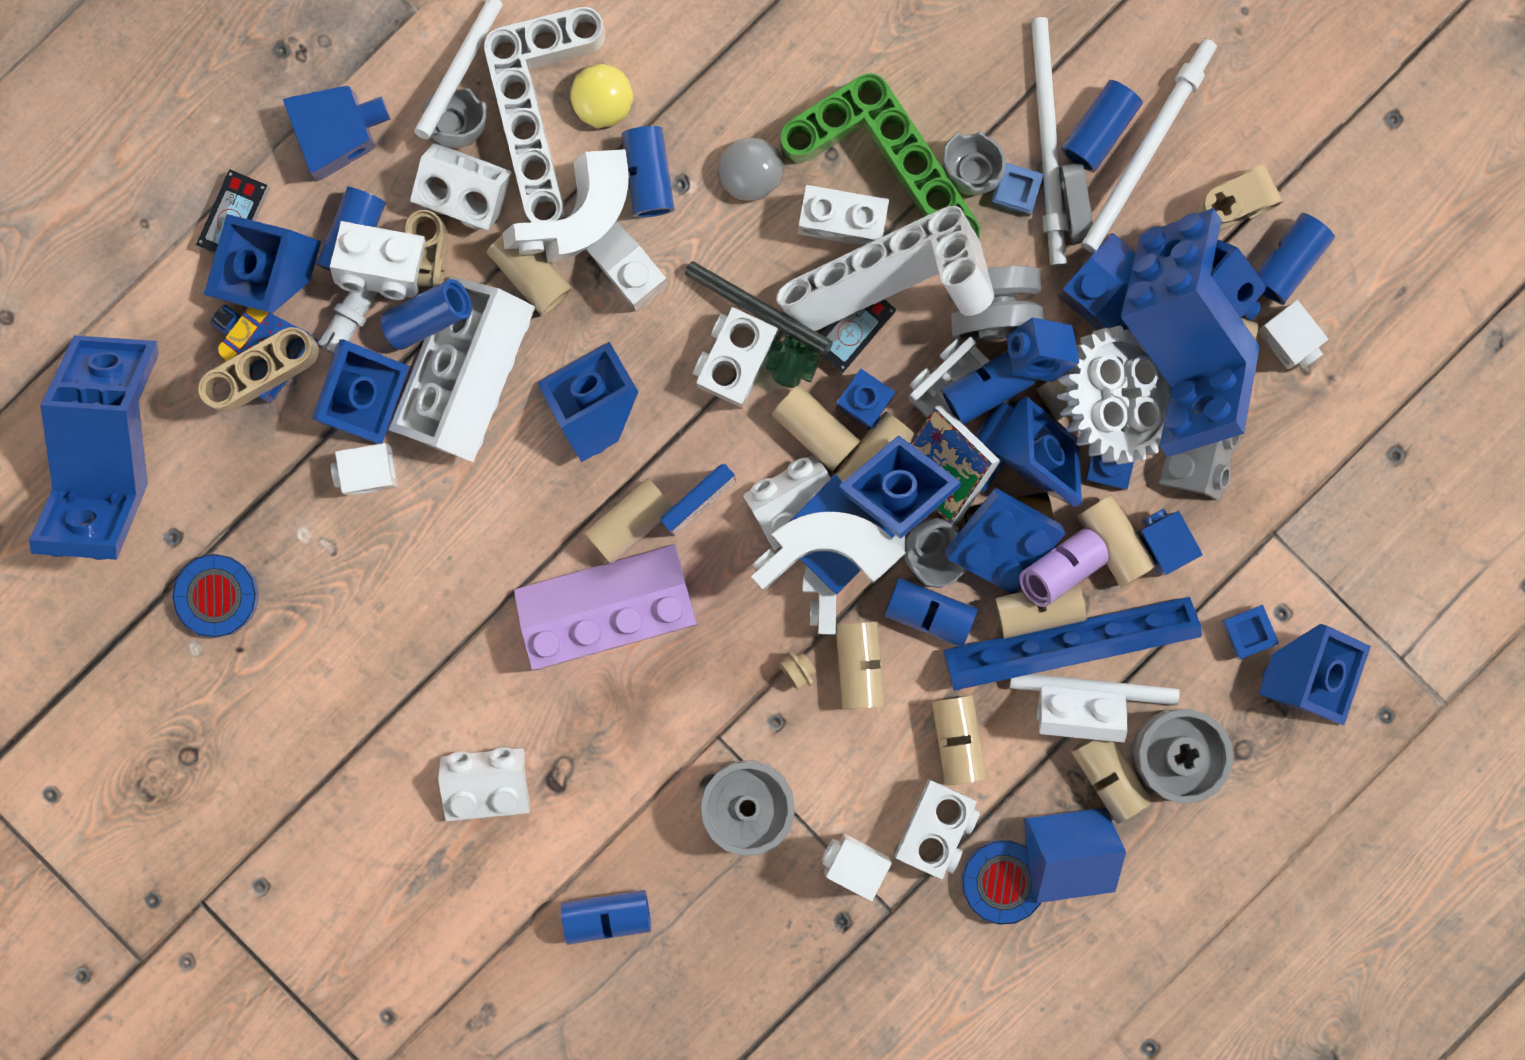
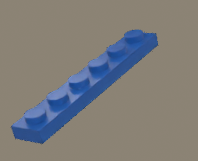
(1073, 643)

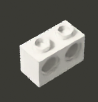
(462, 176)
(842, 216)
(745, 360)
(926, 825)
(855, 866)

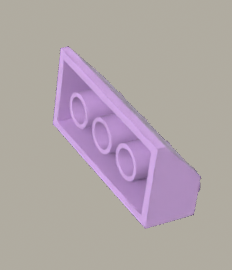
(604, 607)

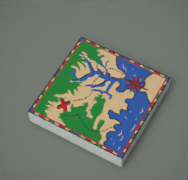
(960, 454)

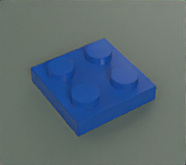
(1004, 540)

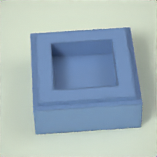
(1017, 189)

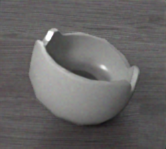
(461, 121)
(974, 163)
(751, 169)
(927, 554)

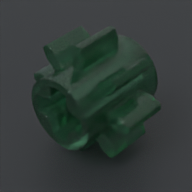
(791, 362)

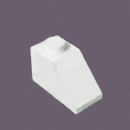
(628, 266)

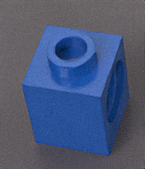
(1042, 349)
(865, 399)
(1168, 541)

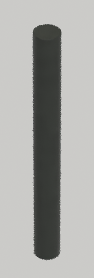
(758, 308)

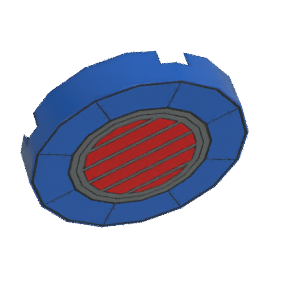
(215, 595)
(999, 882)

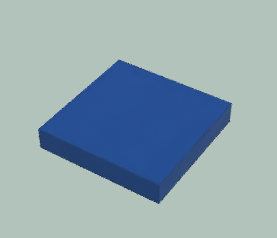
(829, 566)

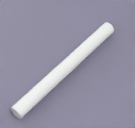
(458, 68)
(1133, 692)

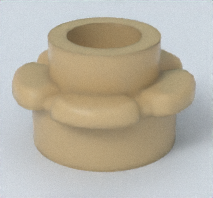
(797, 669)

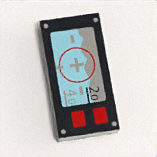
(237, 197)
(854, 333)

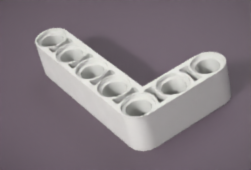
(526, 107)
(930, 246)

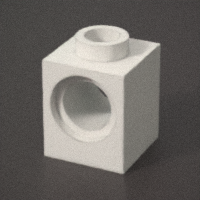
(1294, 336)
(364, 470)

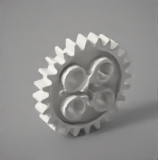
(1127, 392)

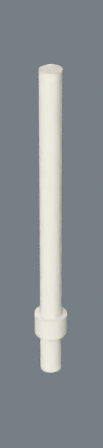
(1187, 81)
(1055, 221)

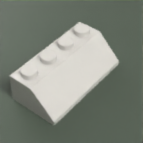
(463, 373)

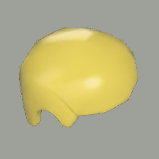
(601, 95)

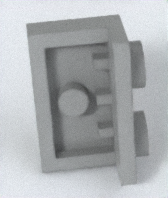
(1201, 469)

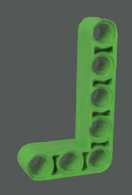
(893, 151)

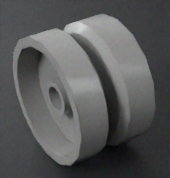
(1007, 309)
(1207, 758)
(765, 826)

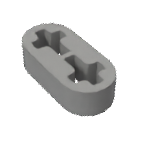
(1076, 201)

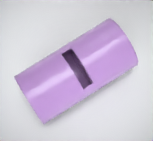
(1063, 567)

